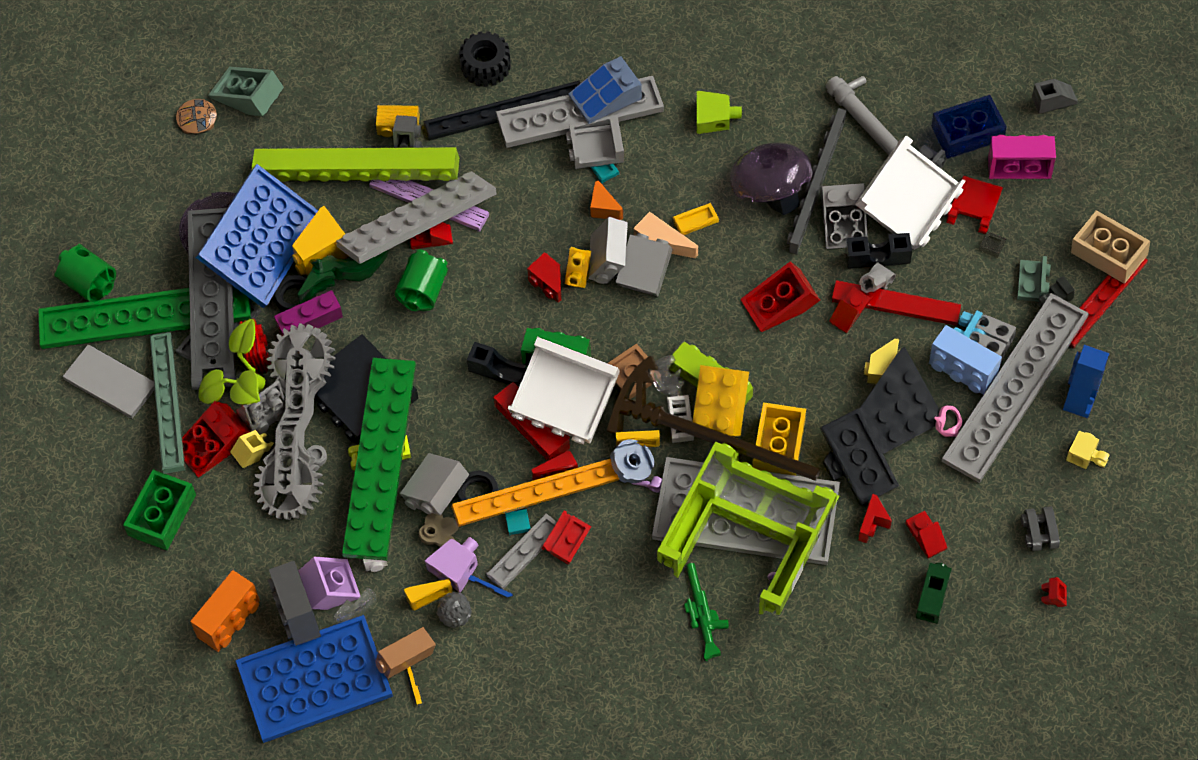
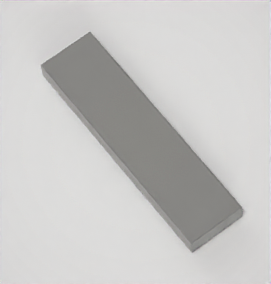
(522, 552)

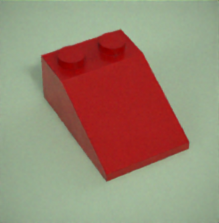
(780, 297)

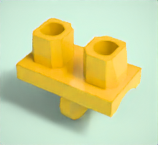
(577, 267)

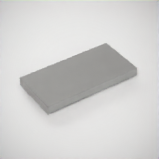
(109, 381)

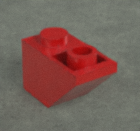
(547, 275)

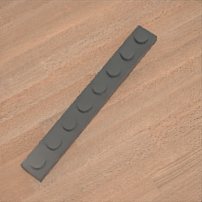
(813, 188)

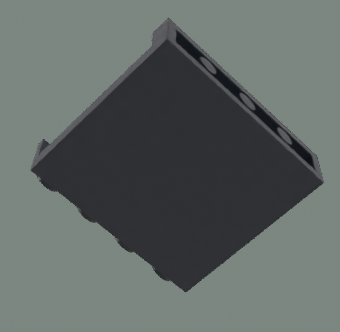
(347, 386)

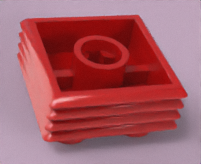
(258, 354)

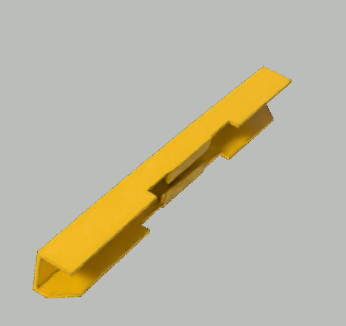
(415, 688)

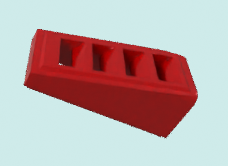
(559, 464)

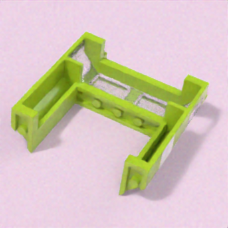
(756, 502)

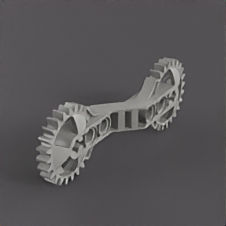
(294, 422)

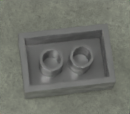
(293, 603)

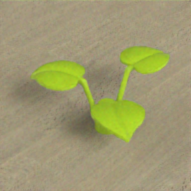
(248, 385)

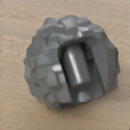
(454, 610)

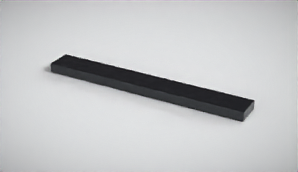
(486, 114)

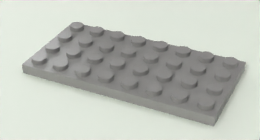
(724, 533)

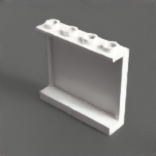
(909, 194)
(564, 391)

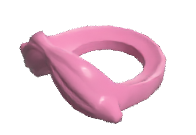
(940, 422)

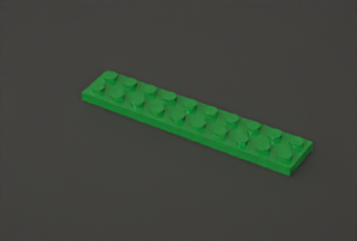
(123, 317)
(379, 459)

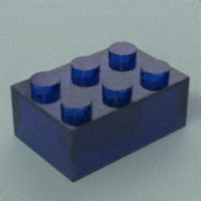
(967, 126)

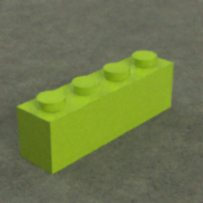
(689, 359)

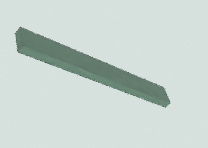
(167, 403)

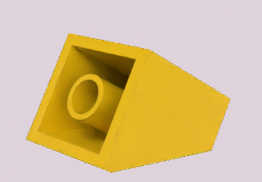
(317, 242)

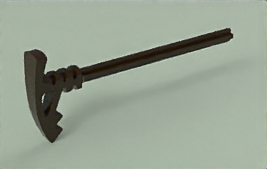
(657, 415)

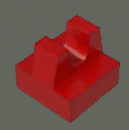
(1057, 592)

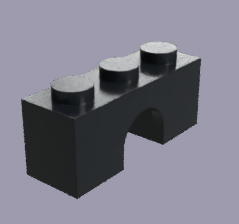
(893, 251)

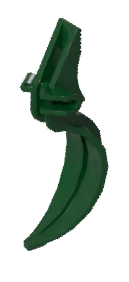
(331, 268)

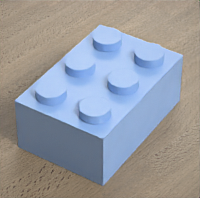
(964, 360)

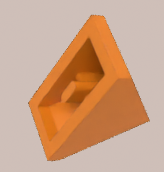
(603, 204)

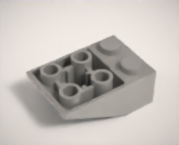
(841, 215)
(267, 411)

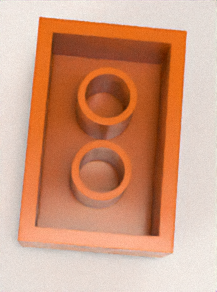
(225, 611)

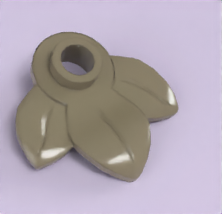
(440, 527)

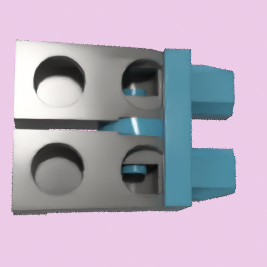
(987, 331)

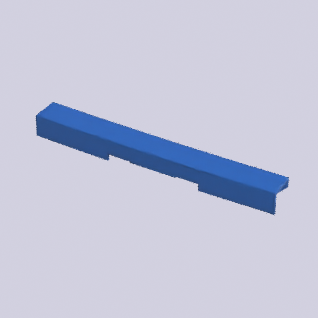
(496, 589)

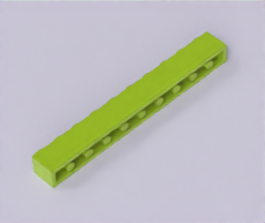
(359, 163)

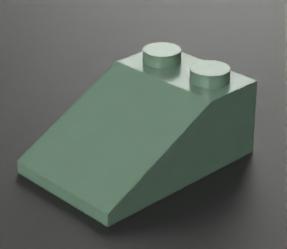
(247, 90)

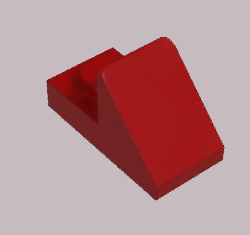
(435, 236)
(849, 309)
(874, 516)
(927, 534)

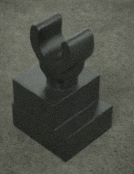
(1061, 288)

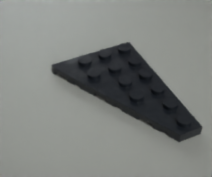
(895, 408)

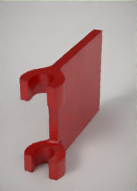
(977, 201)

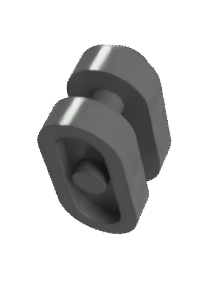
(1033, 537)

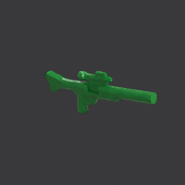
(700, 610)

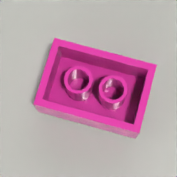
(1021, 157)

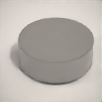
(318, 453)

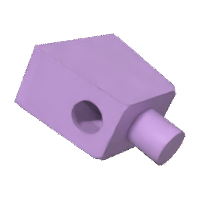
(454, 562)

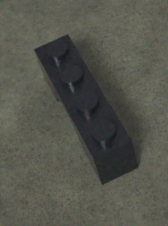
(490, 364)

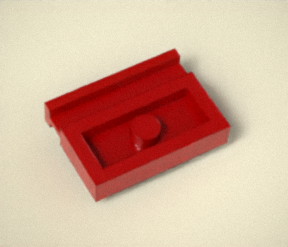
(566, 537)

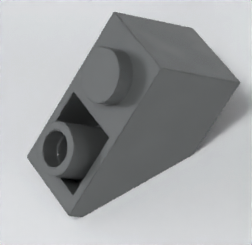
(1053, 95)

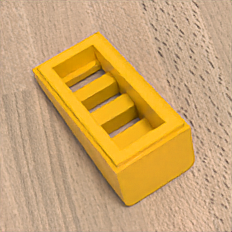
(426, 593)

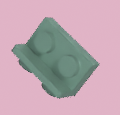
(1032, 279)

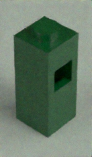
(933, 592)

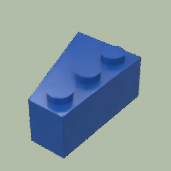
(1085, 380)

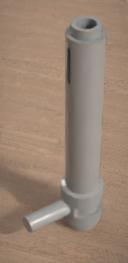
(845, 97)

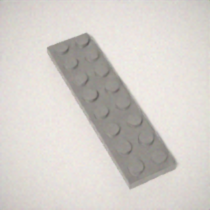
(554, 115)
(415, 217)

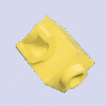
(250, 448)
(1084, 450)

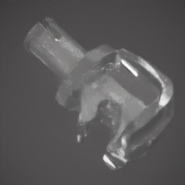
(666, 382)

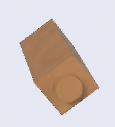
(405, 653)

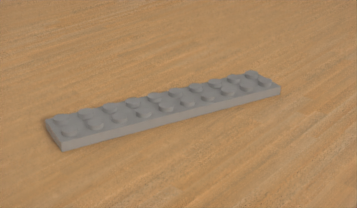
(1015, 388)

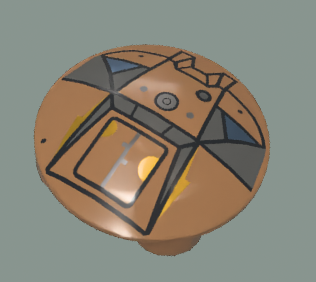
(196, 116)

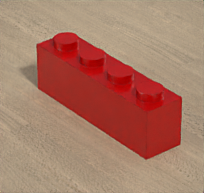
(543, 440)

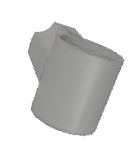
(877, 277)

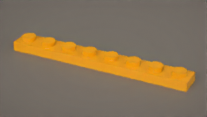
(534, 492)

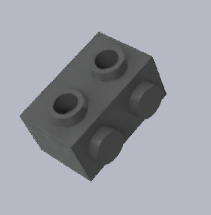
(406, 132)

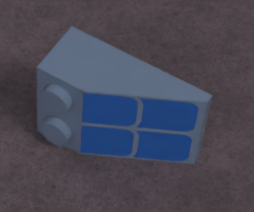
(607, 90)

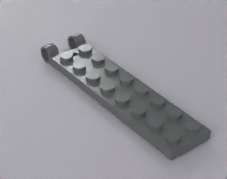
(209, 305)

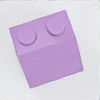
(328, 582)

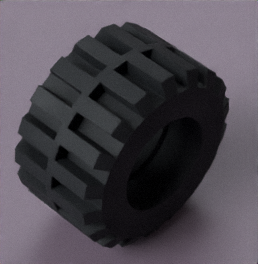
(487, 71)

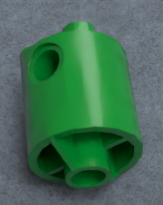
(85, 273)
(421, 281)

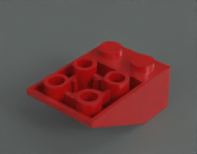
(212, 437)

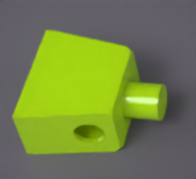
(715, 112)

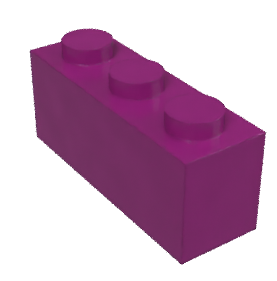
(314, 312)

